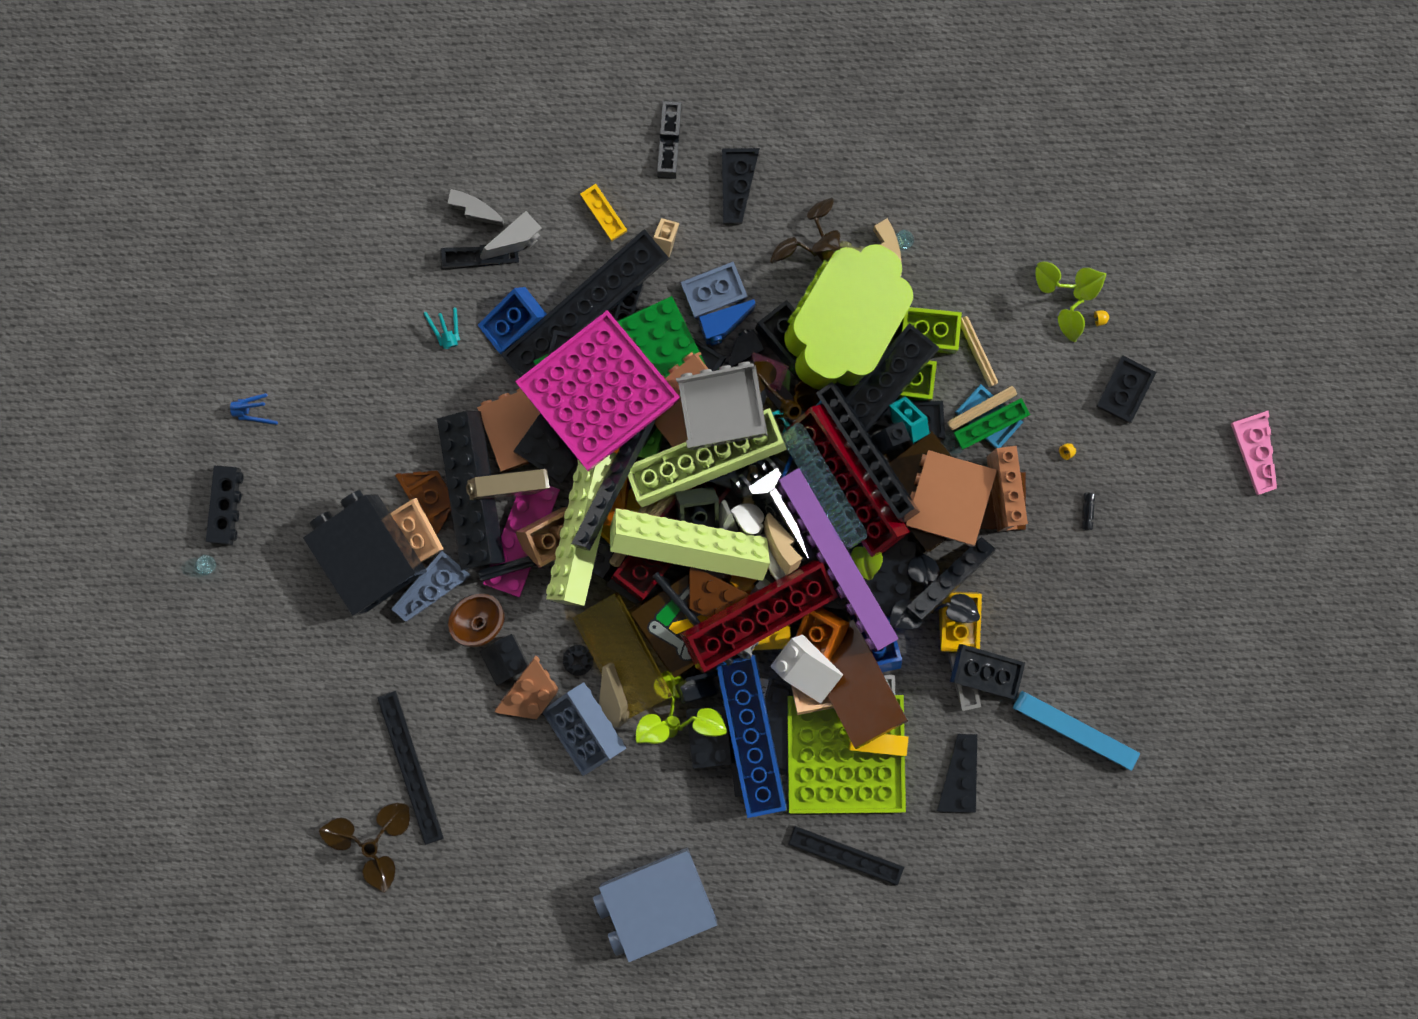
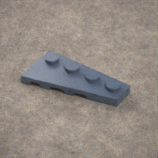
(440, 578)

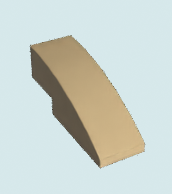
(887, 236)
(781, 545)

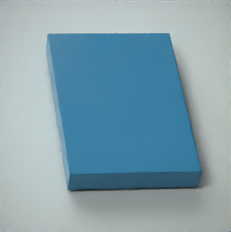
(979, 396)

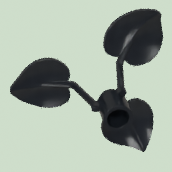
(925, 569)

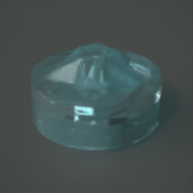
(905, 239)
(205, 565)

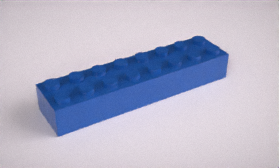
(751, 737)

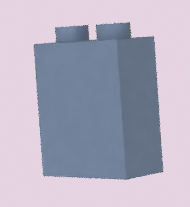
(655, 905)

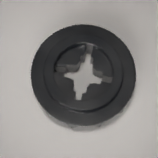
(577, 669)

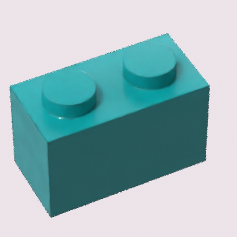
(913, 419)

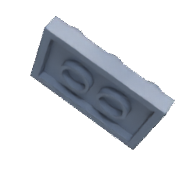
(714, 289)

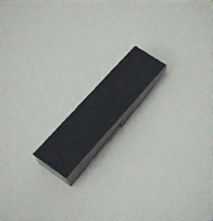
(669, 135)
(464, 257)

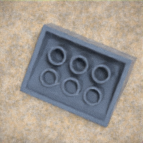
(583, 729)

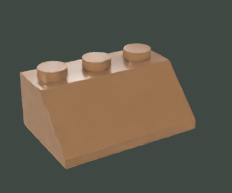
(542, 537)

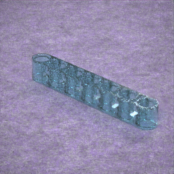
(824, 485)

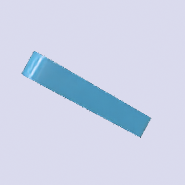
(1076, 730)

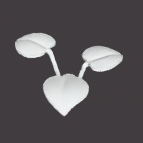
(750, 520)

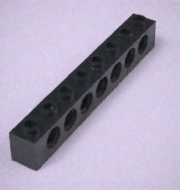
(868, 452)

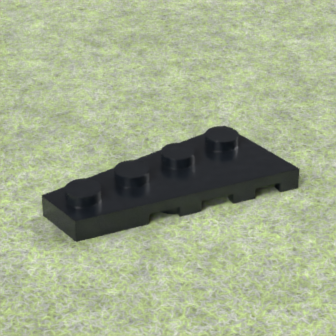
(961, 777)

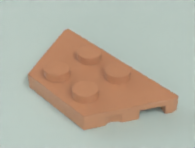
(529, 693)

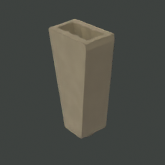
(508, 484)

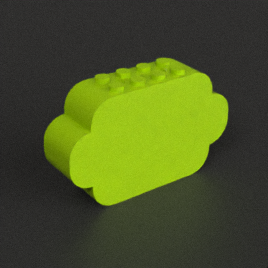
(848, 316)

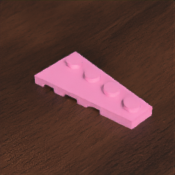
(1256, 449)

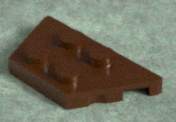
(431, 494)
(709, 594)

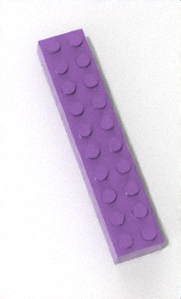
(837, 560)

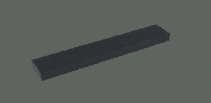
(846, 855)

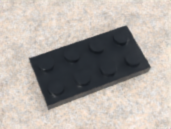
(987, 671)

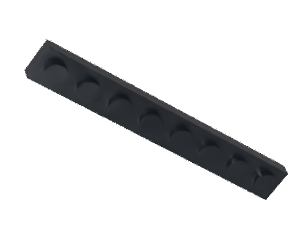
(610, 489)

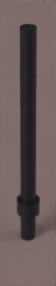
(680, 604)

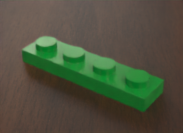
(991, 424)

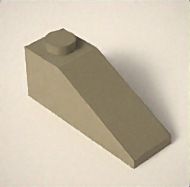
(612, 697)

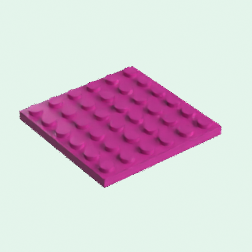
(597, 390)

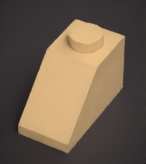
(666, 235)

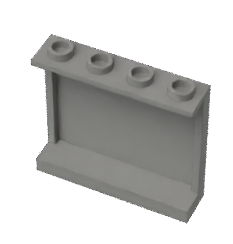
(722, 406)

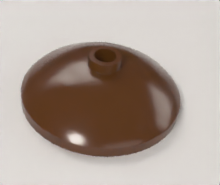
(470, 614)

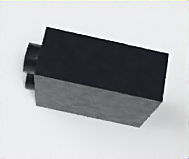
(363, 552)

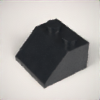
(698, 506)
(504, 659)

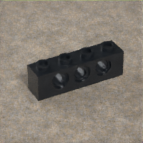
(216, 514)

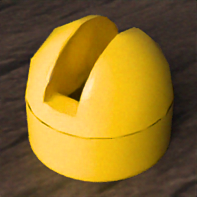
(1103, 317)
(1072, 451)

